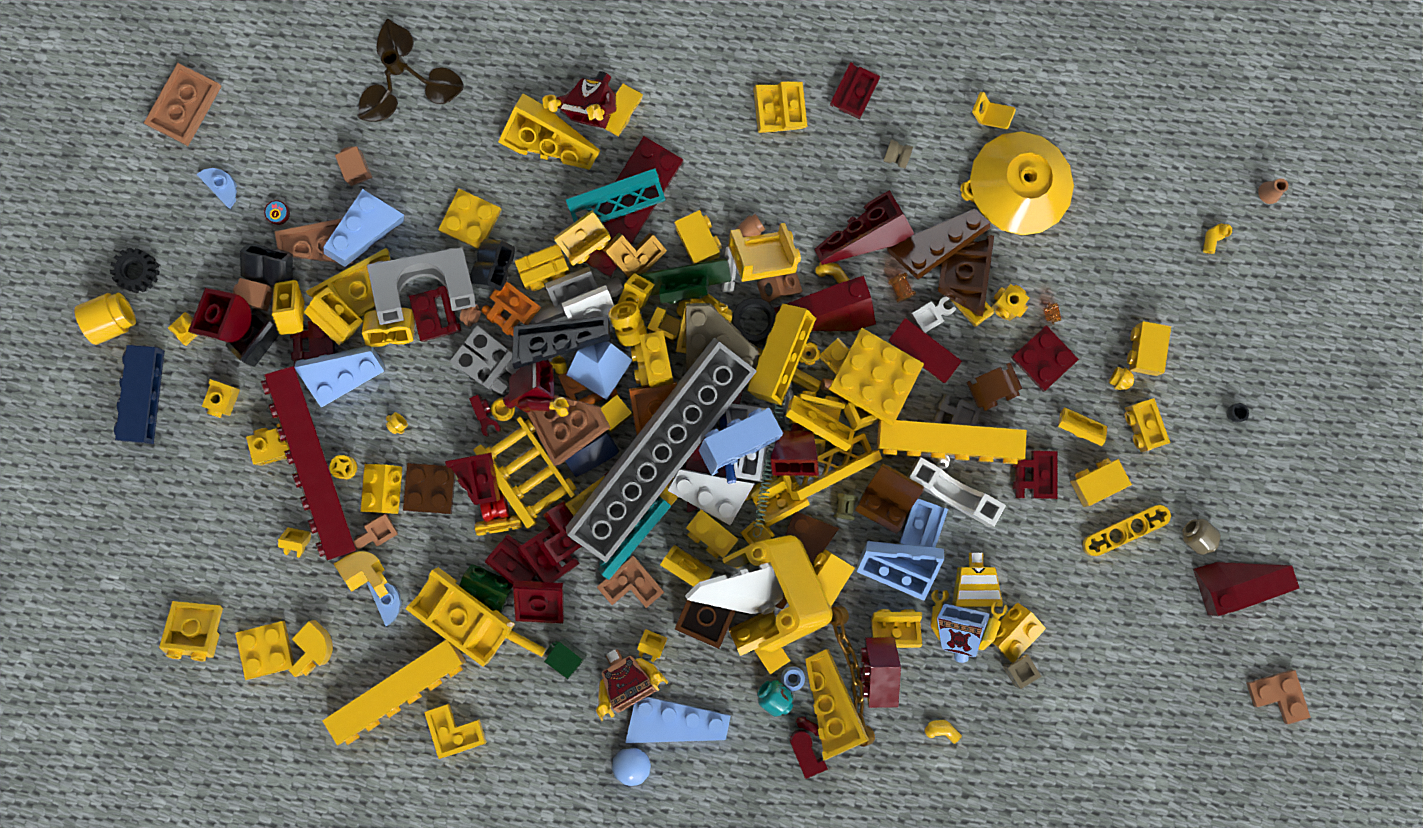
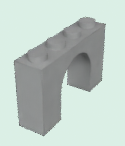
(390, 276)

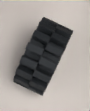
(121, 267)

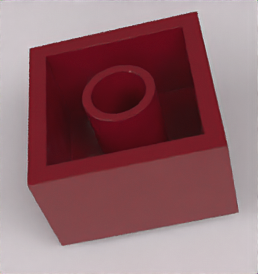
(880, 672)

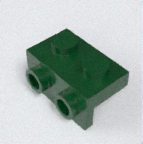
(486, 587)

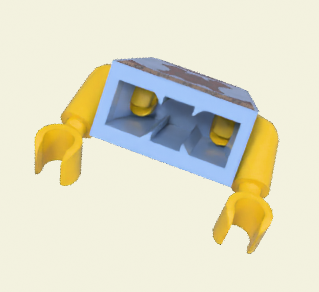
(963, 629)

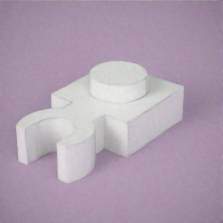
(930, 316)

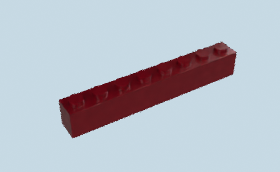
(309, 463)

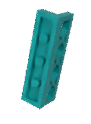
(618, 190)

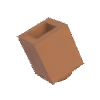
(353, 165)
(255, 293)

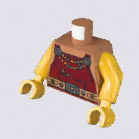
(626, 683)

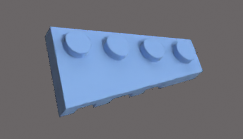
(674, 722)

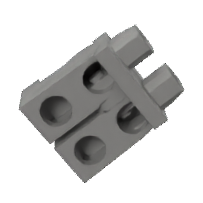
(490, 368)

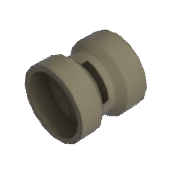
(893, 152)

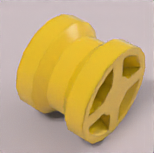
(339, 465)

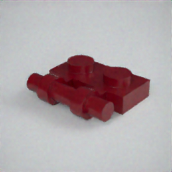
(319, 343)
(1043, 475)

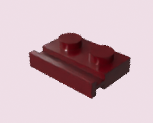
(855, 90)
(509, 562)

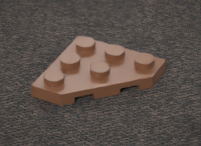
(570, 433)

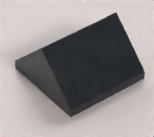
(256, 340)

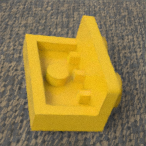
(583, 238)
(1146, 425)
(381, 488)
(779, 502)
(902, 625)
(1017, 632)

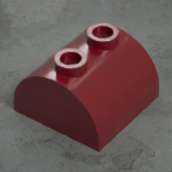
(221, 316)

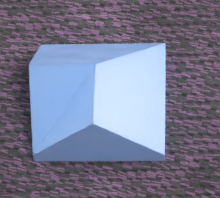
(599, 368)

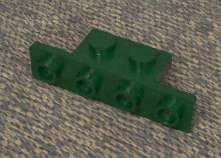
(688, 280)

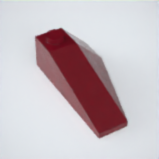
(876, 229)
(839, 307)
(1242, 585)

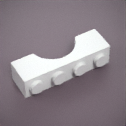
(965, 499)

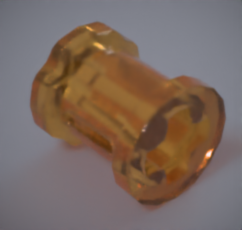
(901, 287)

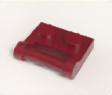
(427, 314)
(538, 561)

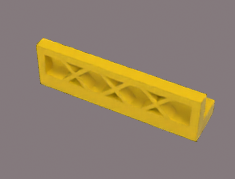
(836, 474)

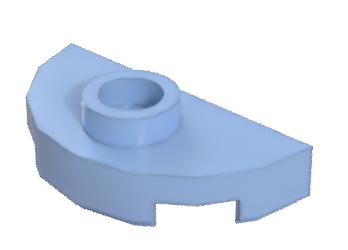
(221, 184)
(389, 604)

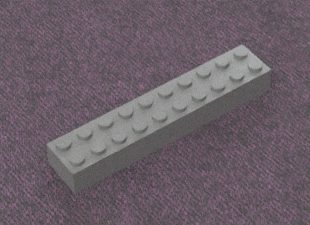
(659, 450)

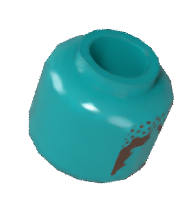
(775, 698)

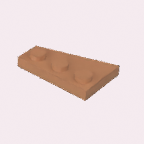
(308, 240)

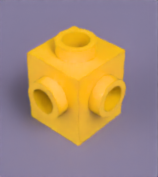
(1004, 307)

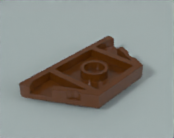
(967, 274)

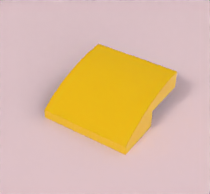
(780, 107)

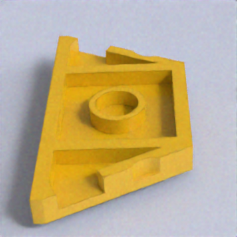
(353, 284)

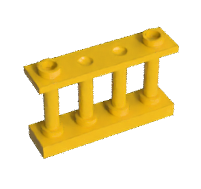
(516, 493)

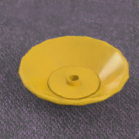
(1011, 200)

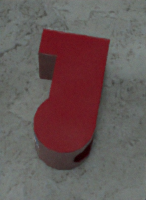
(801, 744)

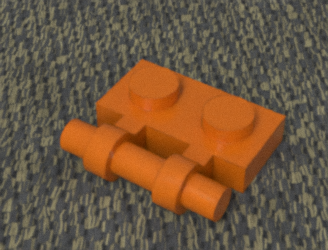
(515, 303)

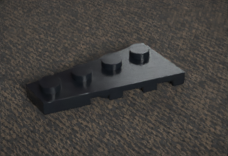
(552, 339)

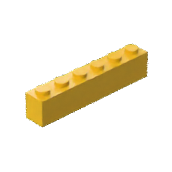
(952, 440)
(393, 692)

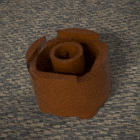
(995, 386)

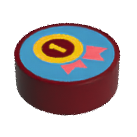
(277, 212)

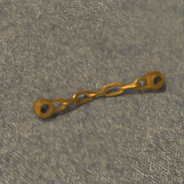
(839, 618)

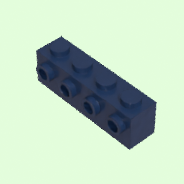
(139, 394)

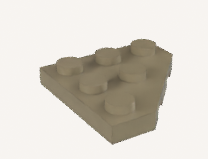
(706, 323)

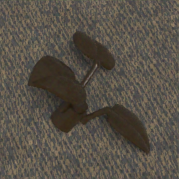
(392, 45)

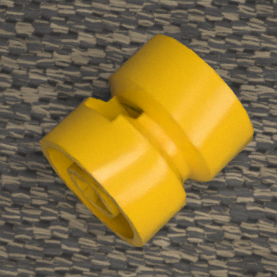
(627, 323)

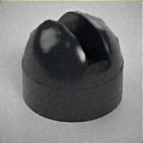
(1237, 412)

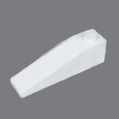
(742, 592)

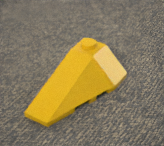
(543, 132)

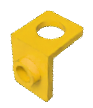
(992, 113)

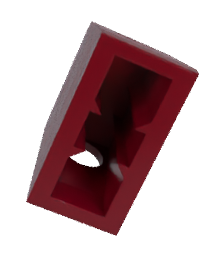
(795, 453)

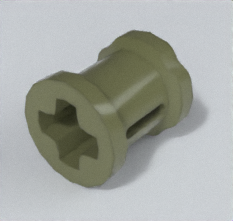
(845, 506)

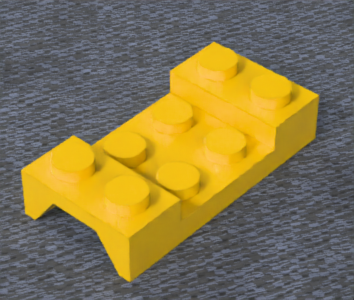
(460, 617)

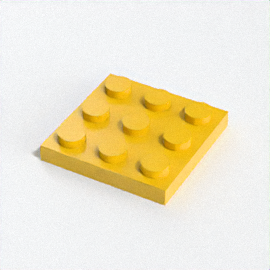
(876, 376)

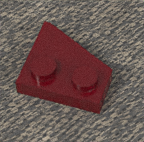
(477, 477)

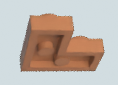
(631, 577)
(1282, 689)

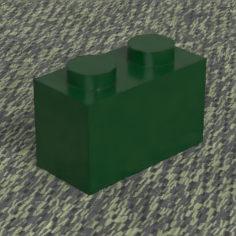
(564, 657)

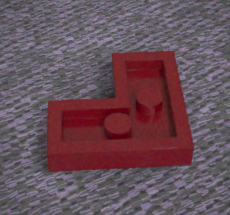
(561, 544)

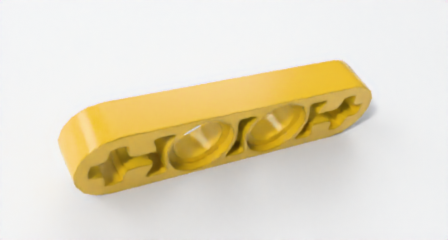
(1127, 533)

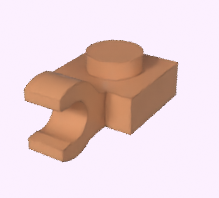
(377, 530)

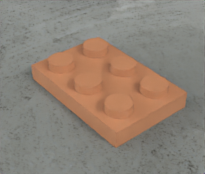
(182, 104)

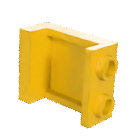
(764, 254)

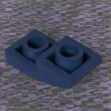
(592, 455)

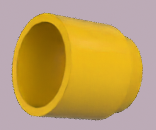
(104, 317)

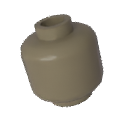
(1201, 536)

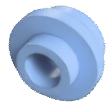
(800, 678)

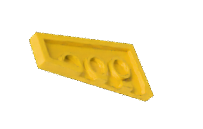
(836, 715)

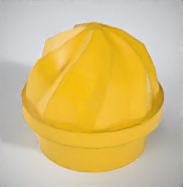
(1122, 379)

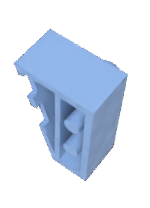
(361, 228)
(339, 373)
(739, 439)
(901, 566)

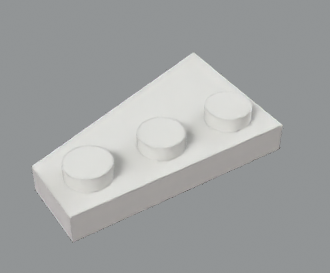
(711, 493)

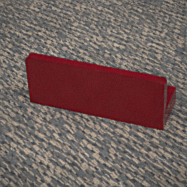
(922, 347)

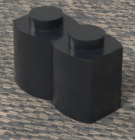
(265, 264)
(492, 264)

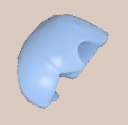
(631, 766)

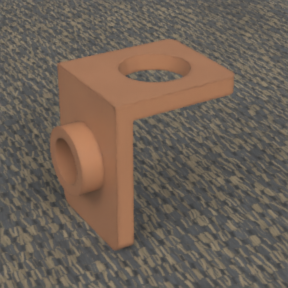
(782, 286)

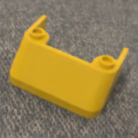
(806, 599)

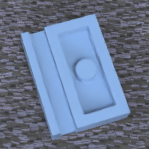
(923, 524)

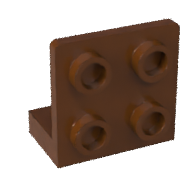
(889, 498)

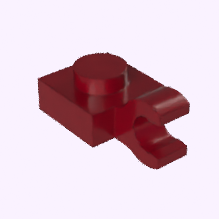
(481, 409)

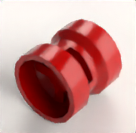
(495, 509)

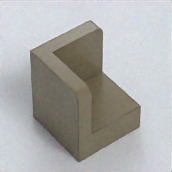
(1022, 672)

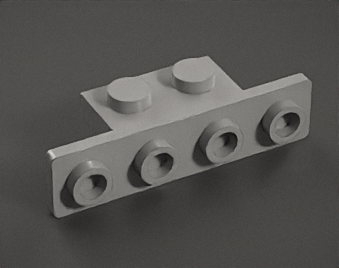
(569, 288)

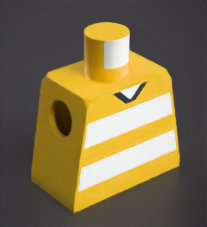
(976, 584)

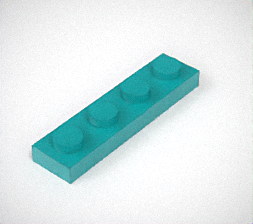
(634, 538)

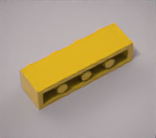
(781, 354)

